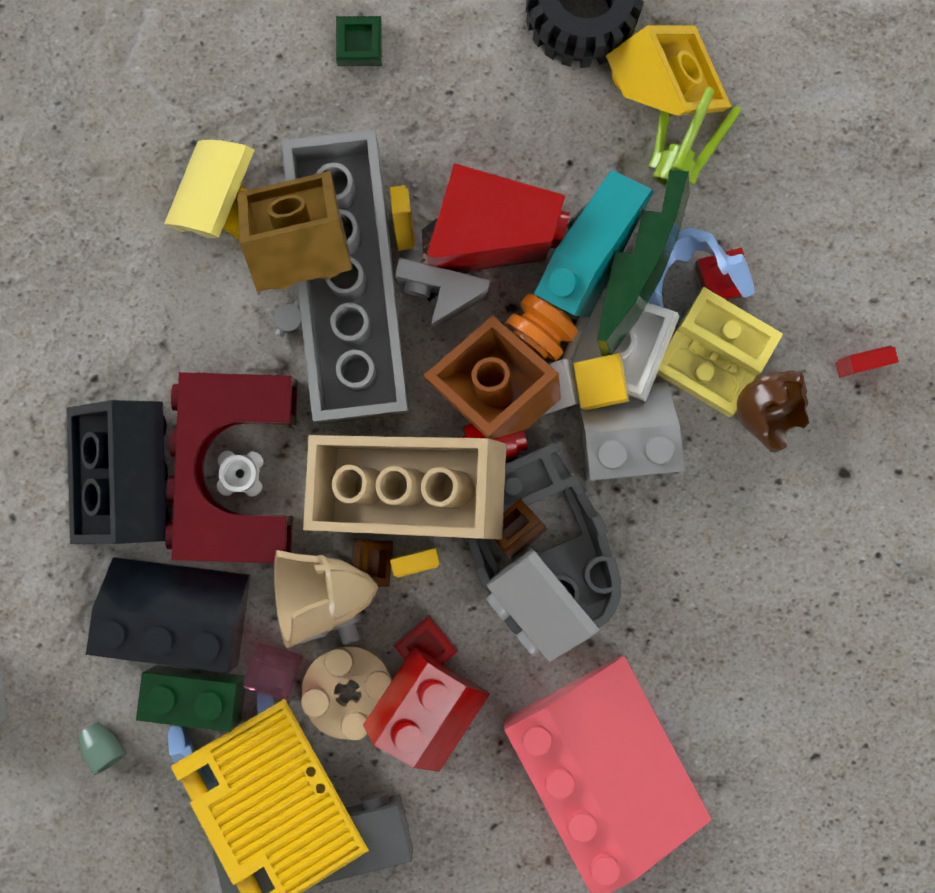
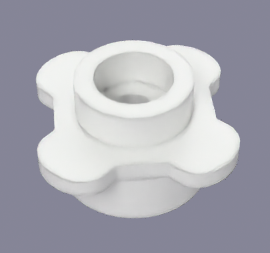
(229, 465)

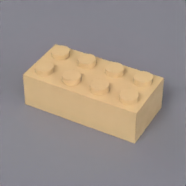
(405, 486)

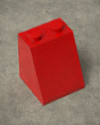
(494, 222)

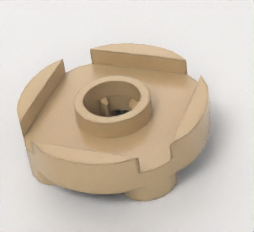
(341, 666)

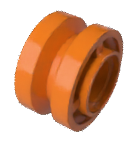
(542, 327)

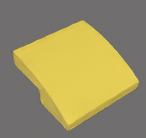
(209, 187)
(717, 351)

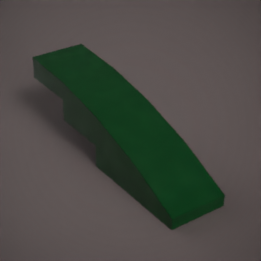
(638, 273)

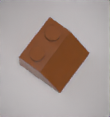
(496, 381)

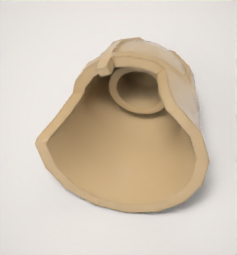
(317, 594)

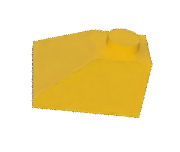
(667, 70)

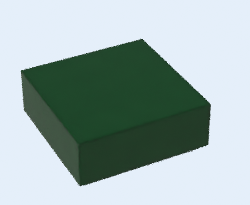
(359, 40)

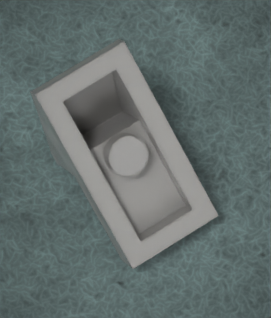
(454, 289)

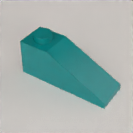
(587, 251)

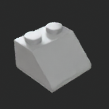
(632, 437)
(540, 606)

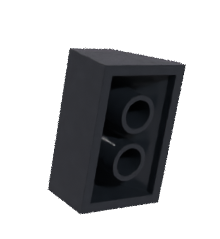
(117, 472)
(169, 615)

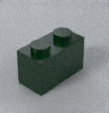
(191, 698)

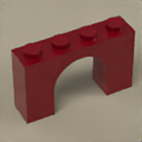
(205, 409)

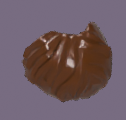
(773, 407)

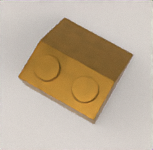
(292, 232)

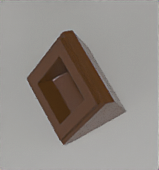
(520, 529)
(373, 558)

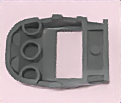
(580, 564)

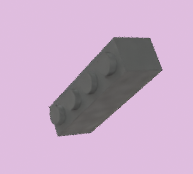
(381, 826)

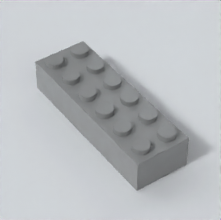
(354, 316)

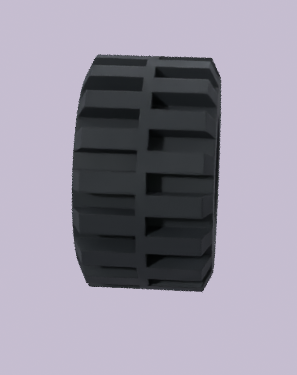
(581, 37)

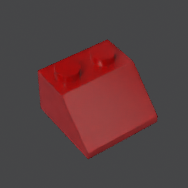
(424, 712)

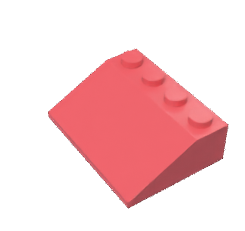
(607, 775)

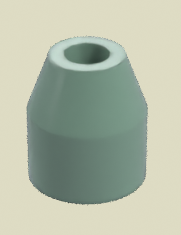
(100, 748)

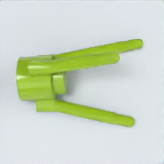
(681, 156)

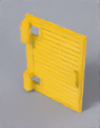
(270, 805)

